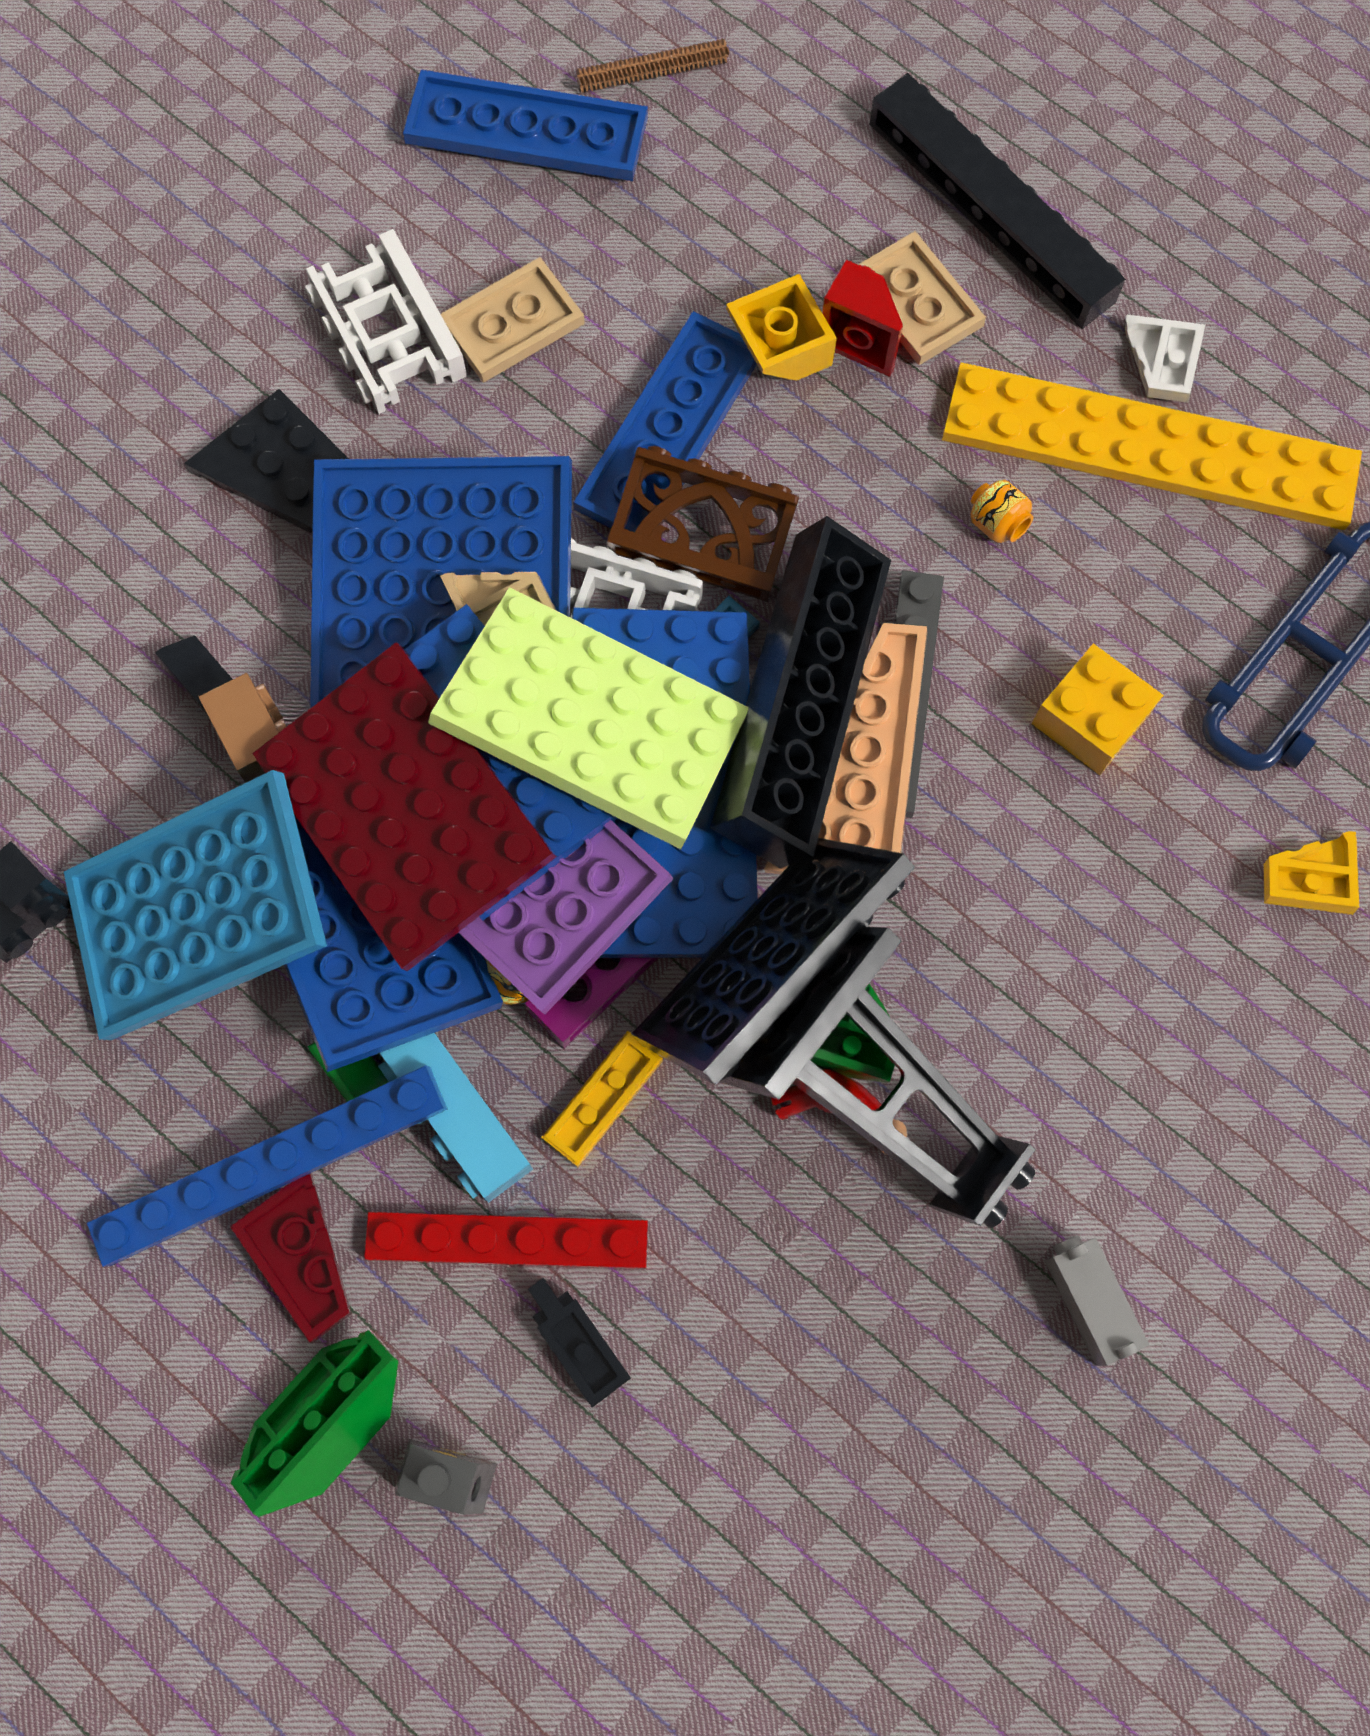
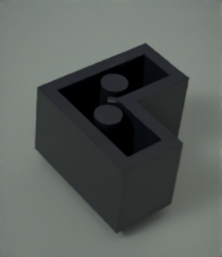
(27, 901)

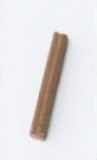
(652, 64)

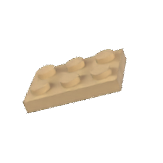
(927, 298)
(512, 319)

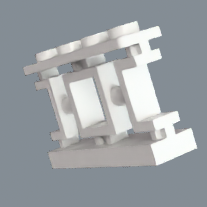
(413, 309)
(631, 579)

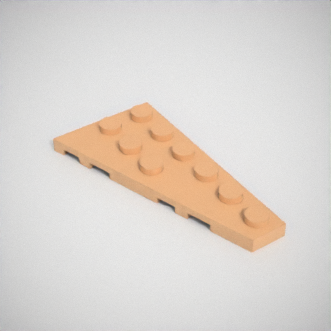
(877, 751)

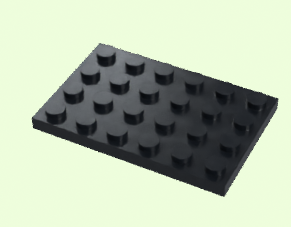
(771, 957)

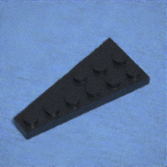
(269, 459)

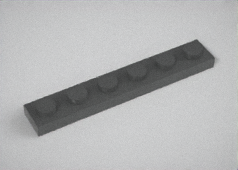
(920, 606)

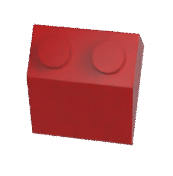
(863, 317)

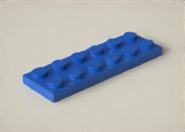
(526, 125)
(674, 412)

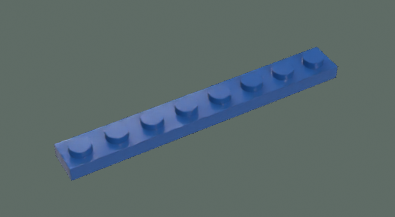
(266, 1166)

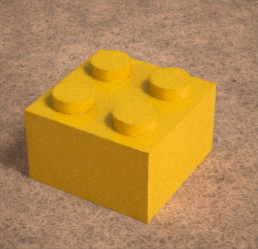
(1096, 709)

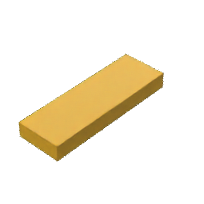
(602, 1099)

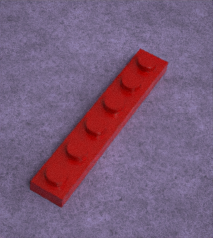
(506, 1240)

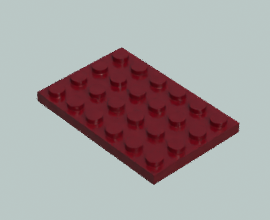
(403, 808)

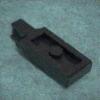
(577, 1344)

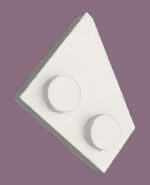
(1165, 355)

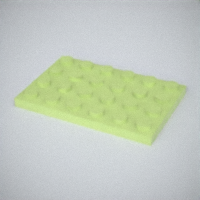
(591, 717)

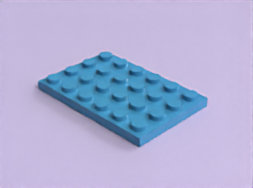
(194, 907)

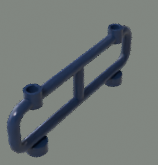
(1291, 742)

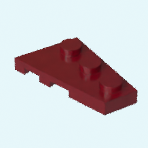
(297, 1257)

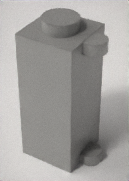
(1095, 1301)

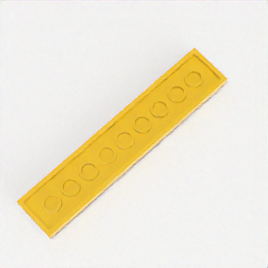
(1153, 446)

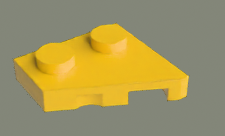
(1315, 876)

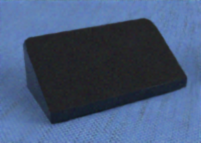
(193, 667)

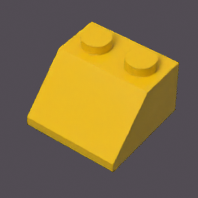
(784, 329)

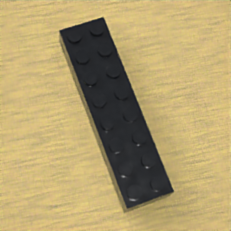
(802, 695)

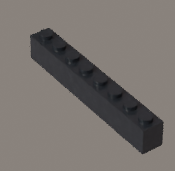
(996, 200)

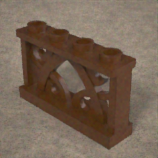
(732, 574)

